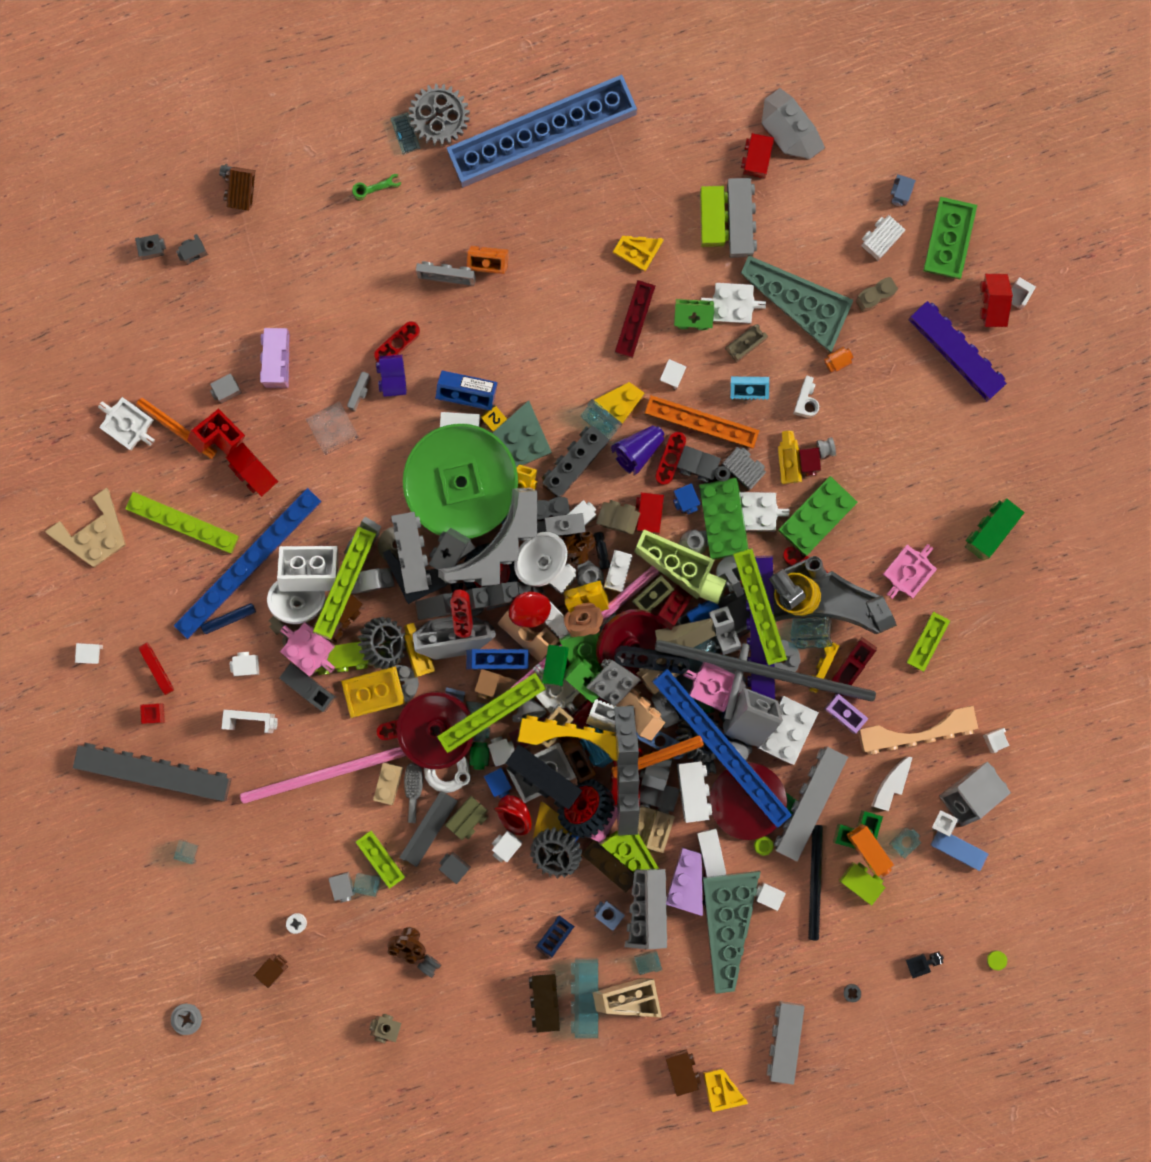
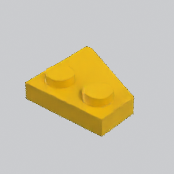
(638, 250)
(621, 401)
(547, 819)
(722, 1091)

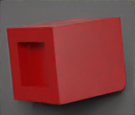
(152, 713)

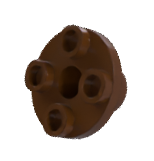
(578, 546)
(407, 946)

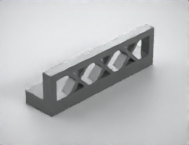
(428, 828)

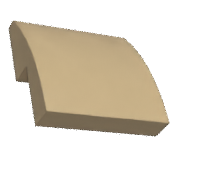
(654, 828)

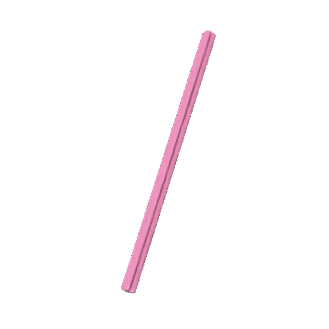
(615, 604)
(322, 775)

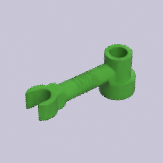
(372, 188)

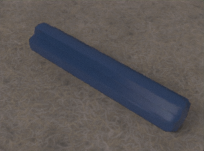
(228, 618)

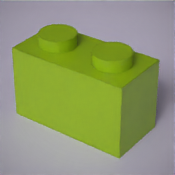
(862, 883)

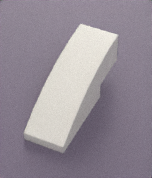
(893, 783)
(711, 853)

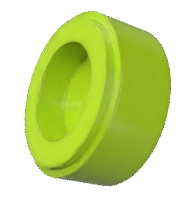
(763, 846)
(997, 960)

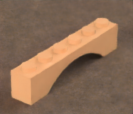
(956, 721)

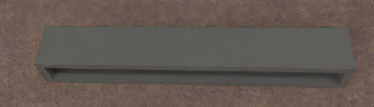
(152, 773)

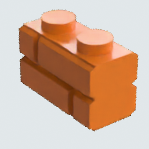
(487, 259)

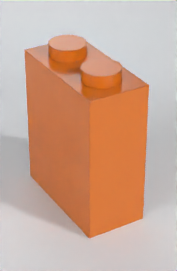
(870, 850)

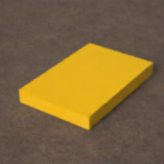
(373, 692)

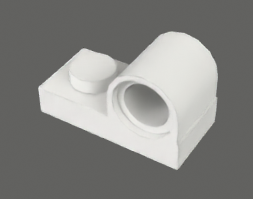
(807, 388)

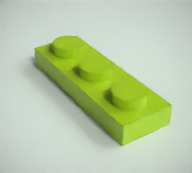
(928, 641)
(380, 859)

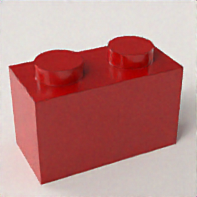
(758, 155)
(650, 511)

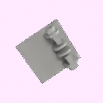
(613, 682)

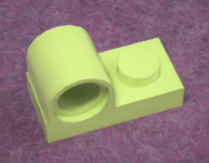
(713, 588)

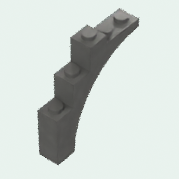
(479, 598)
(627, 771)

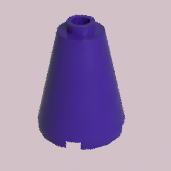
(638, 448)

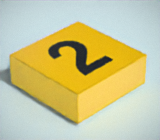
(493, 418)

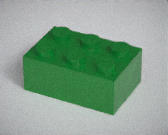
(993, 529)

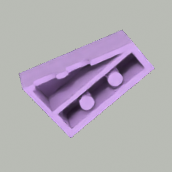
(275, 358)
(686, 883)

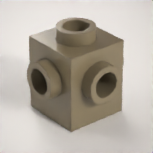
(391, 1028)

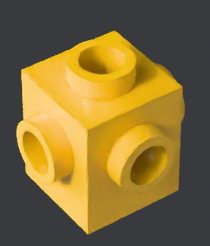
(526, 477)

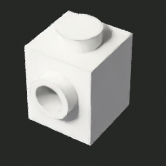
(244, 664)
(500, 750)

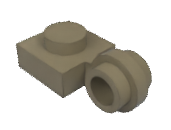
(276, 626)

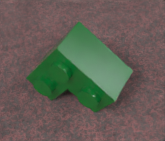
(869, 819)

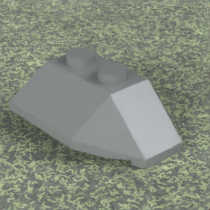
(790, 126)
(438, 640)

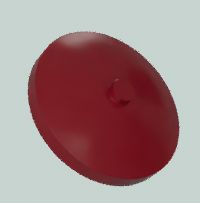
(630, 629)
(426, 719)
(736, 810)

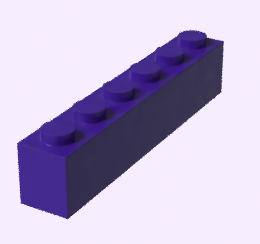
(957, 351)

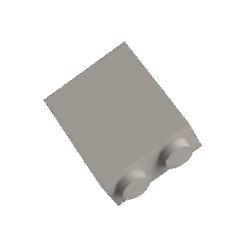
(753, 718)
(975, 794)

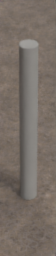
(736, 684)

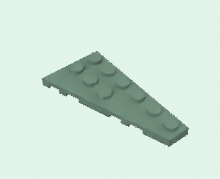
(806, 303)
(522, 437)
(728, 916)

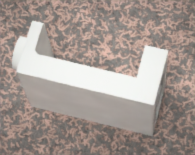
(230, 717)

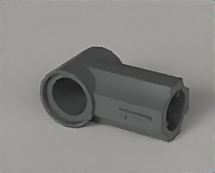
(789, 593)

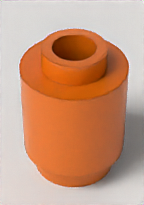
(838, 359)

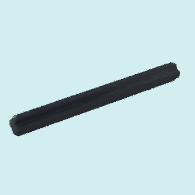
(815, 883)

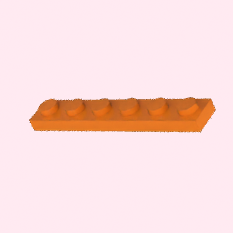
(702, 422)

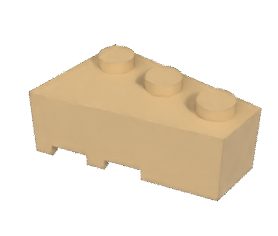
(630, 998)

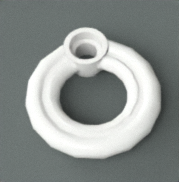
(449, 786)

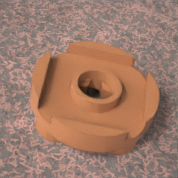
(575, 624)

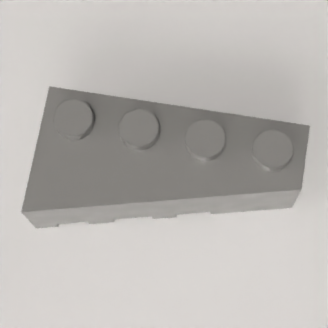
(410, 552)
(648, 910)

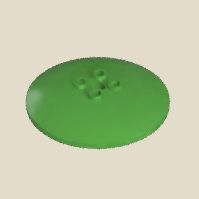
(440, 461)

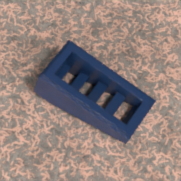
(544, 950)

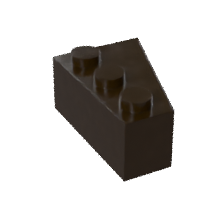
(544, 1001)

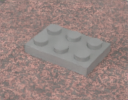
(445, 273)

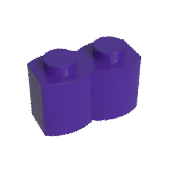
(392, 375)

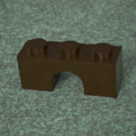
(609, 865)

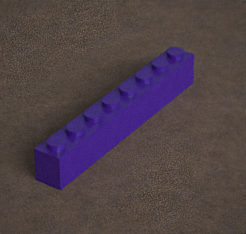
(758, 683)

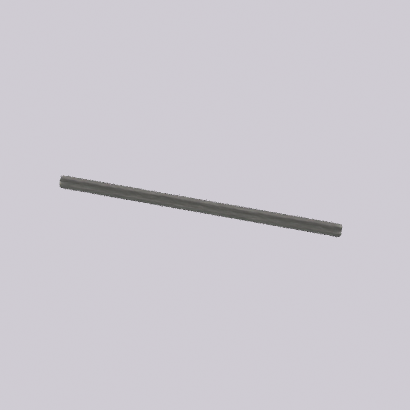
(764, 670)

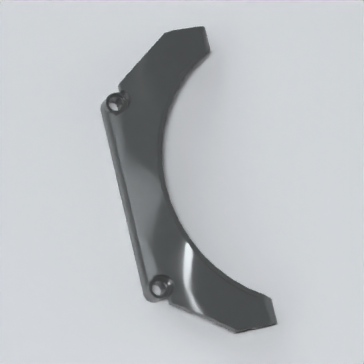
(838, 601)

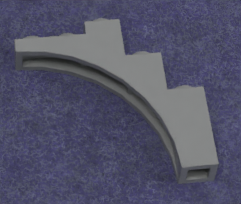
(519, 525)

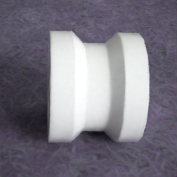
(299, 921)

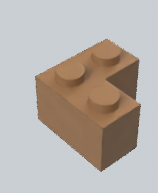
(492, 684)

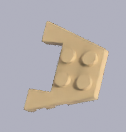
(96, 540)

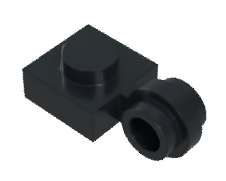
(920, 966)

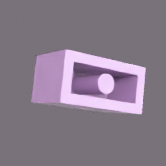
(846, 713)

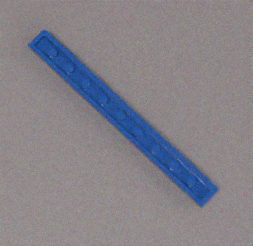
(247, 563)
(721, 748)

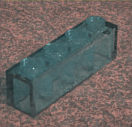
(584, 1007)

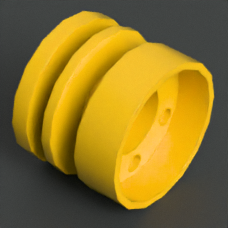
(811, 591)

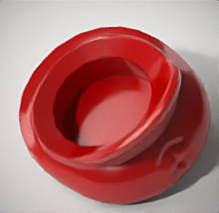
(529, 609)
(514, 815)

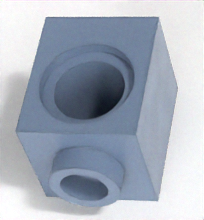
(614, 921)

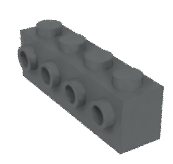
(575, 461)

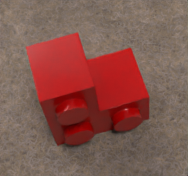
(996, 299)
(218, 430)
(249, 468)

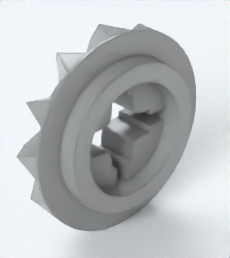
(189, 1027)

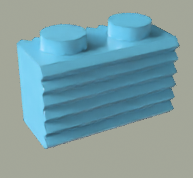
(749, 387)

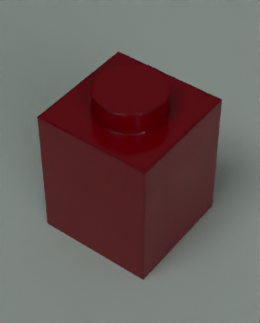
(810, 461)

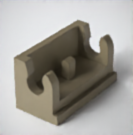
(746, 343)

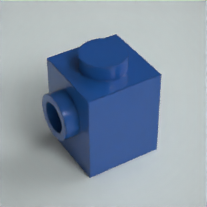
(686, 499)
(498, 783)

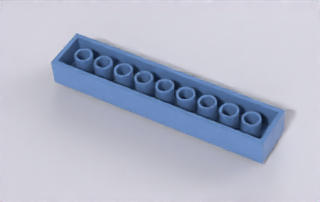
(542, 131)

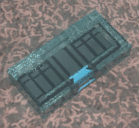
(405, 134)

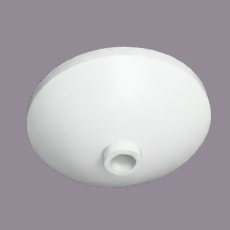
(534, 556)
(283, 604)

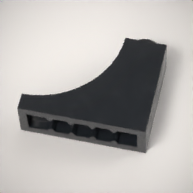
(395, 567)

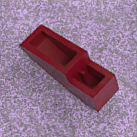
(855, 662)

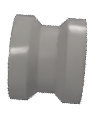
(826, 448)

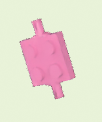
(909, 571)
(307, 649)
(711, 685)

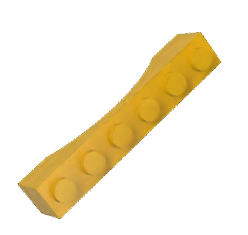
(536, 732)

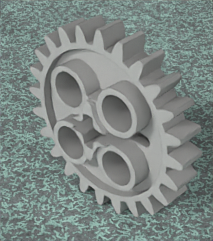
(428, 101)

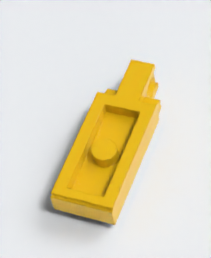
(789, 459)
(420, 663)
(824, 664)

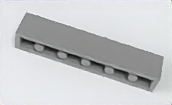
(811, 803)

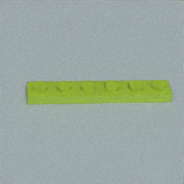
(182, 522)
(344, 583)
(760, 606)
(491, 712)

